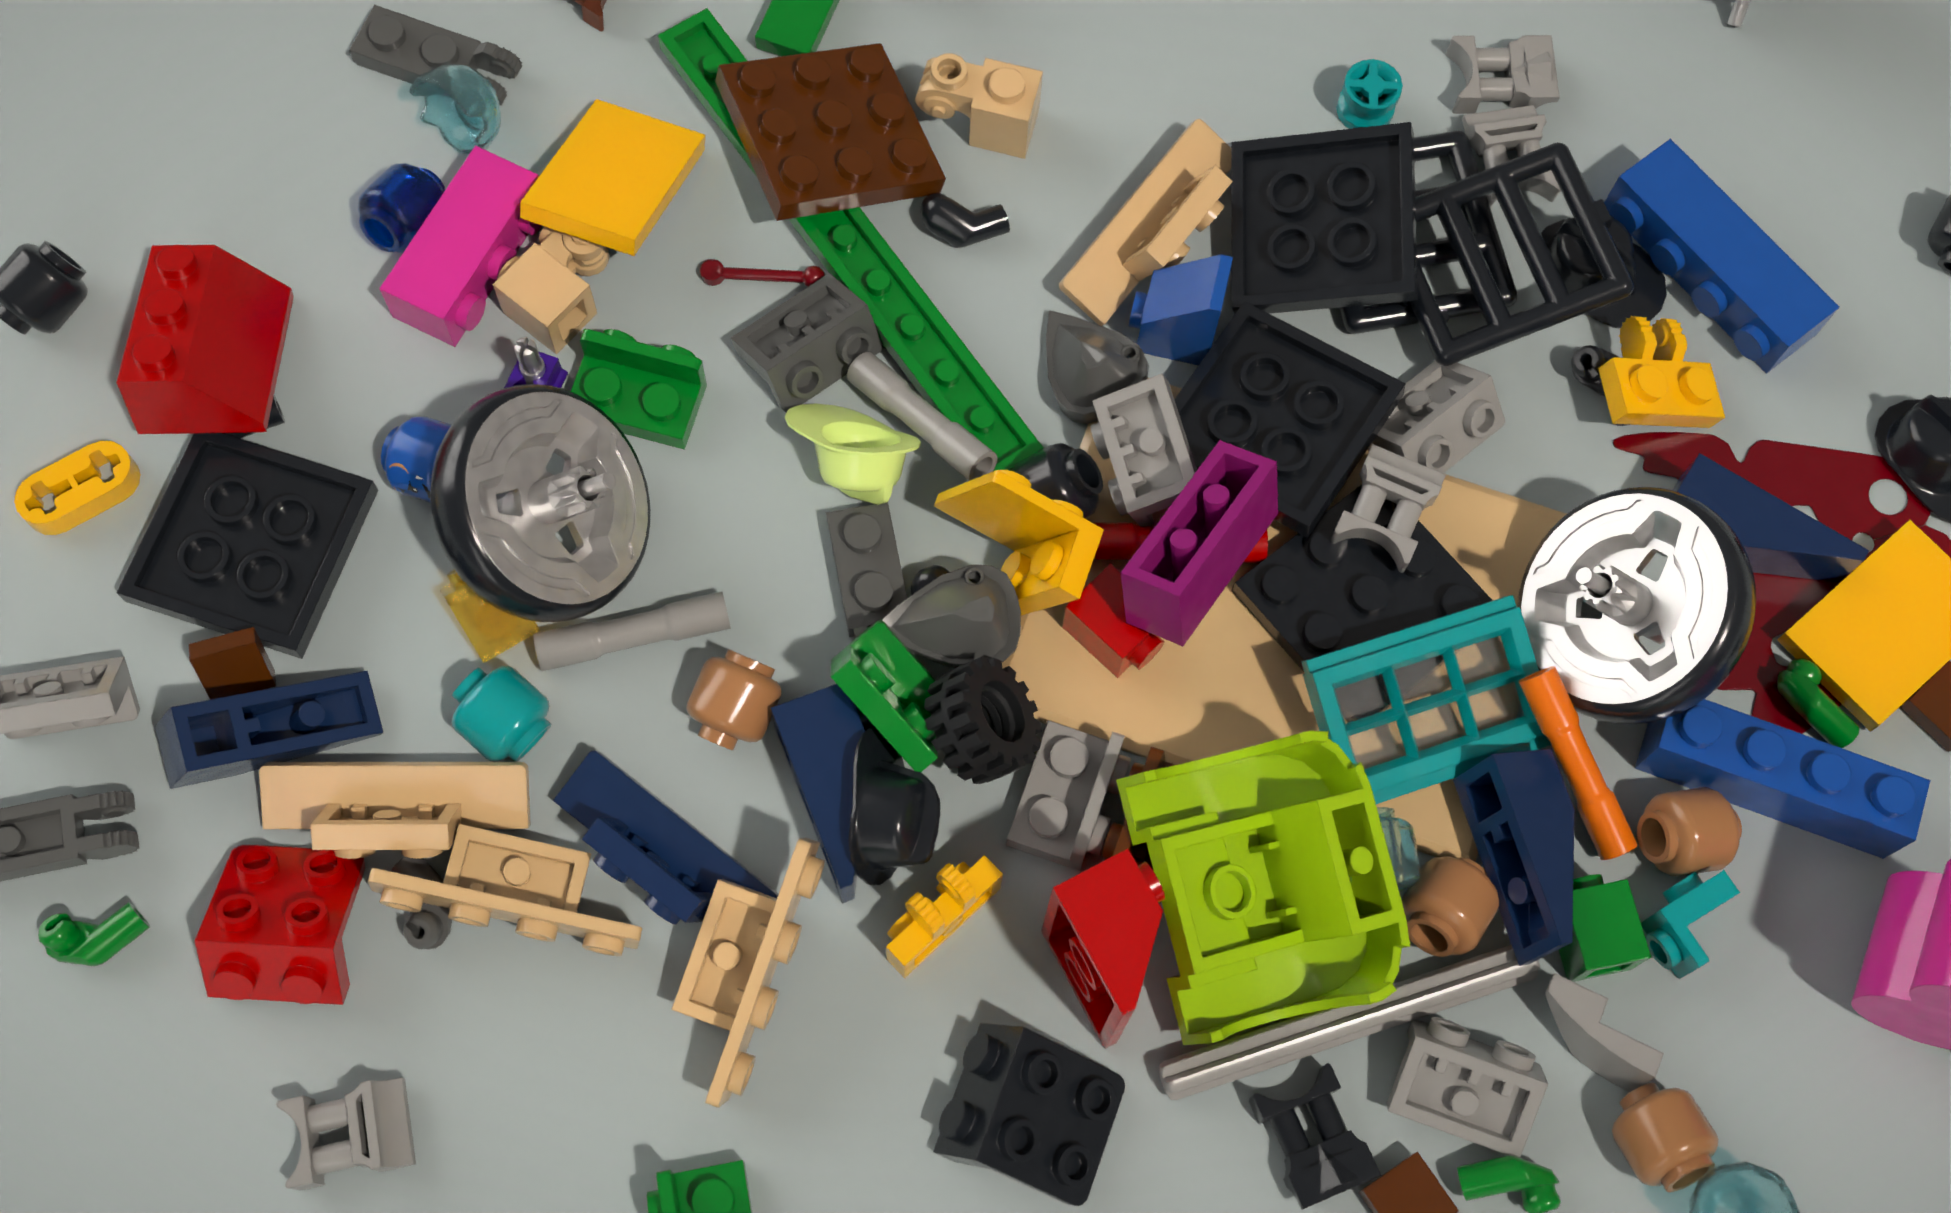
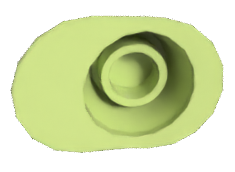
(853, 449)

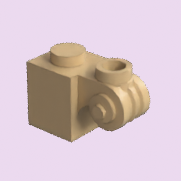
(996, 97)
(545, 292)

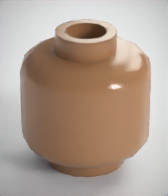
(733, 699)
(1689, 831)
(1450, 906)
(1665, 1137)

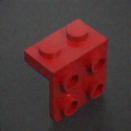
(279, 925)

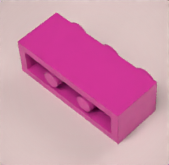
(461, 248)

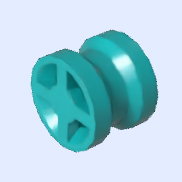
(1379, 84)

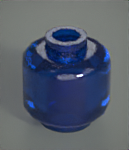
(398, 205)

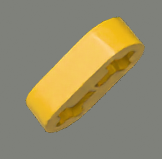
(77, 488)

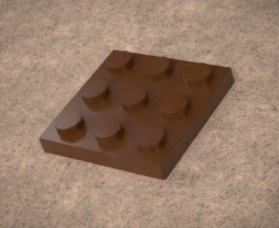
(829, 130)

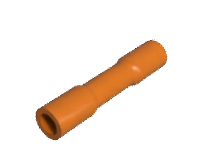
(1594, 799)

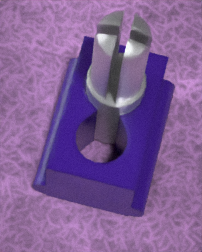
(535, 366)

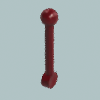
(714, 273)

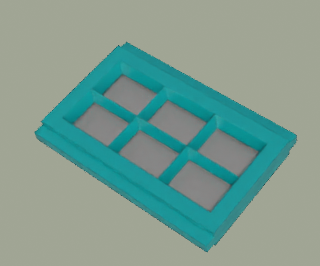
(1429, 697)

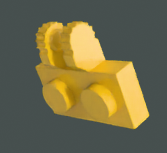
(1655, 383)
(931, 923)

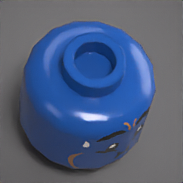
(410, 455)

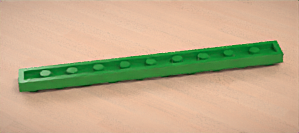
(864, 263)

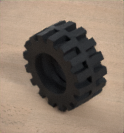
(983, 720)

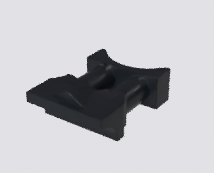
(1328, 1167)

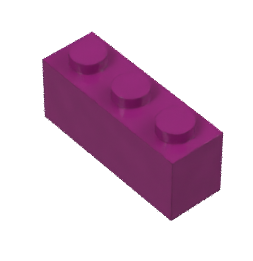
(1200, 542)

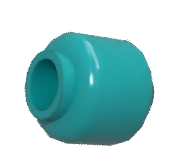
(500, 713)

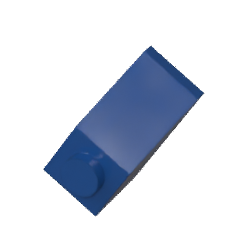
(1182, 309)

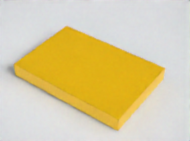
(613, 177)
(1881, 627)

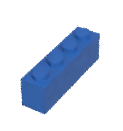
(1719, 256)
(1787, 777)

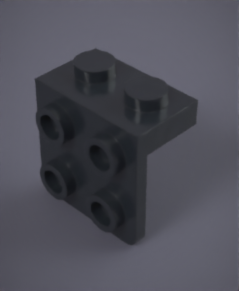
(1030, 1112)

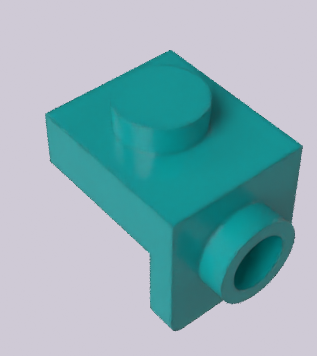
(1667, 929)

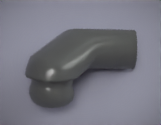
(430, 925)

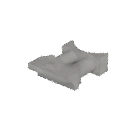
(1527, 70)
(1510, 130)
(1396, 480)
(377, 1131)

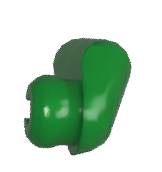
(1800, 689)
(89, 942)
(1511, 1175)

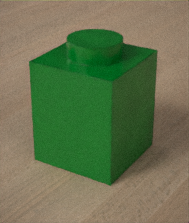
(1605, 930)

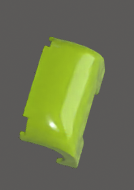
(1260, 883)

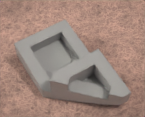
(1597, 1046)

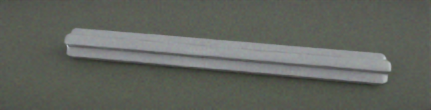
(1336, 1026)

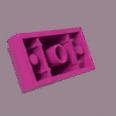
(1908, 959)

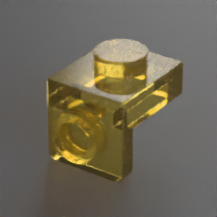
(484, 625)

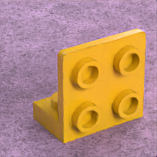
(1047, 536)

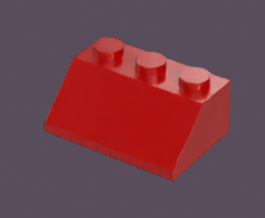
(203, 343)
(1103, 937)

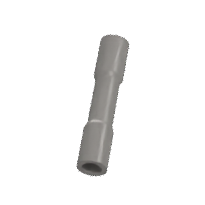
(946, 437)
(592, 640)

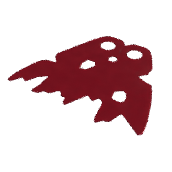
(1802, 475)

